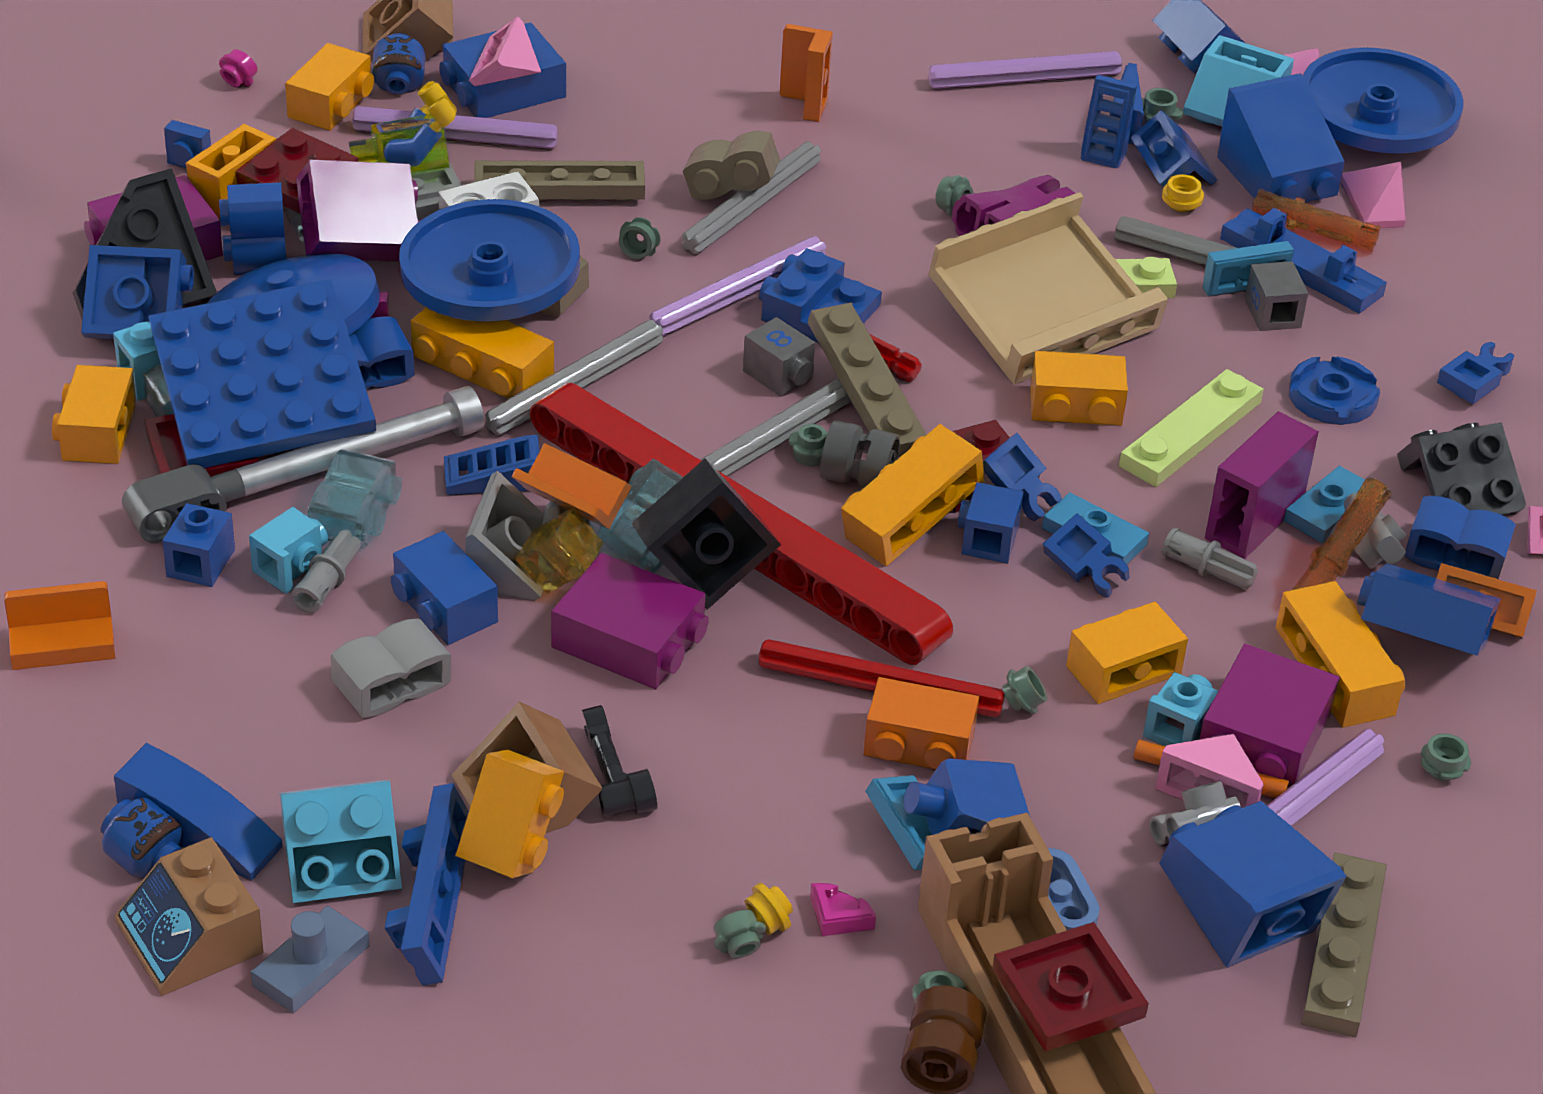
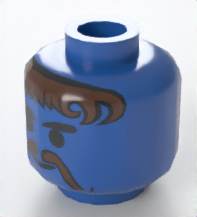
(398, 61)
(139, 835)

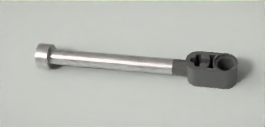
(159, 499)

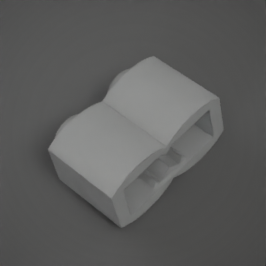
(390, 667)

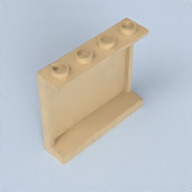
(1042, 287)

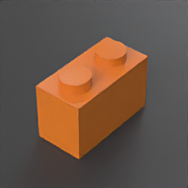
(919, 724)

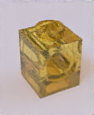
(559, 550)

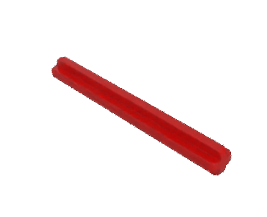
(865, 673)

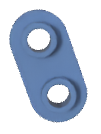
(1071, 892)

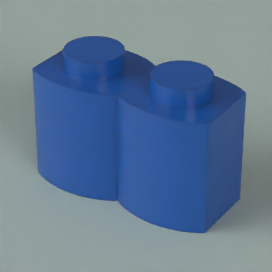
(255, 226)
(383, 352)
(1459, 537)

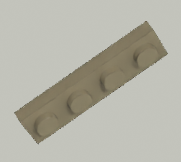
(573, 178)
(864, 373)
(1345, 948)

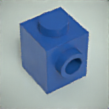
(990, 522)
(198, 545)

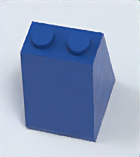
(1279, 140)
(1250, 880)

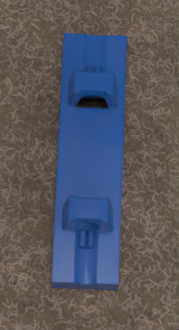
(1319, 269)
(426, 925)

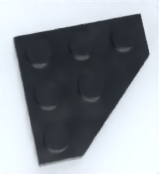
(154, 216)

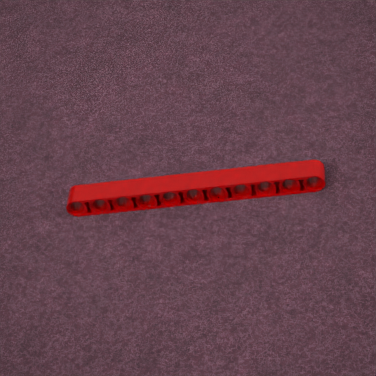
(806, 560)

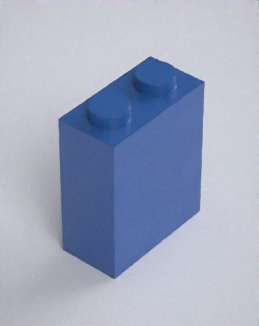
(505, 95)
(1428, 608)

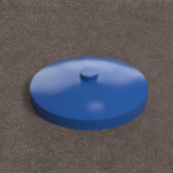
(1385, 99)
(489, 260)
(351, 278)

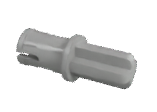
(1209, 559)
(326, 571)

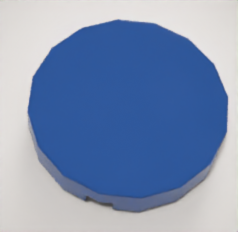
(1334, 390)

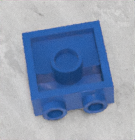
(811, 284)
(130, 285)

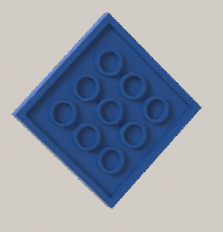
(261, 374)

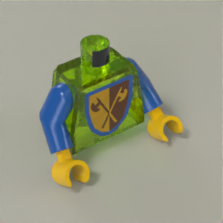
(412, 140)

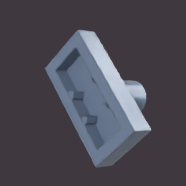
(310, 958)

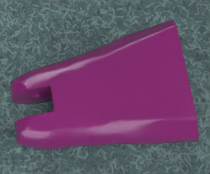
(995, 206)

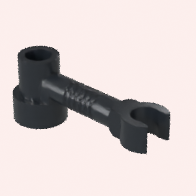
(622, 790)

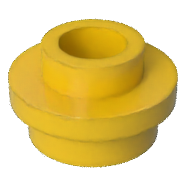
(1183, 193)
(770, 907)

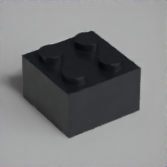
(705, 533)

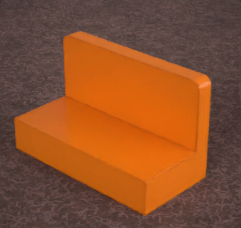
(806, 67)
(574, 485)
(1515, 599)
(59, 625)

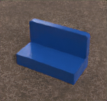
(1170, 150)

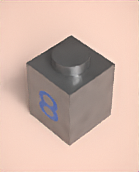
(1276, 296)
(778, 356)

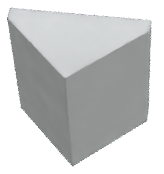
(499, 533)

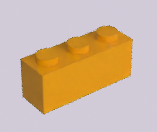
(483, 352)
(912, 494)
(1330, 635)

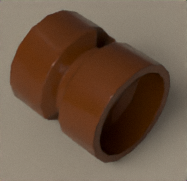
(943, 1040)

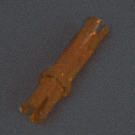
(1318, 220)
(1332, 557)

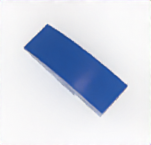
(200, 808)

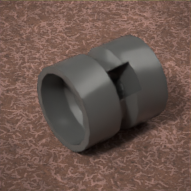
(844, 451)

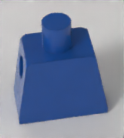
(966, 795)

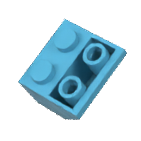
(1226, 66)
(340, 840)

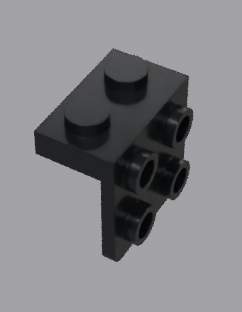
(1468, 467)

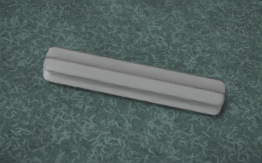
(1166, 240)

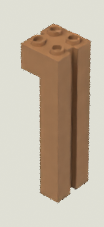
(992, 896)

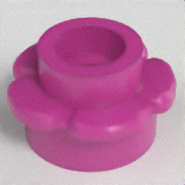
(237, 68)

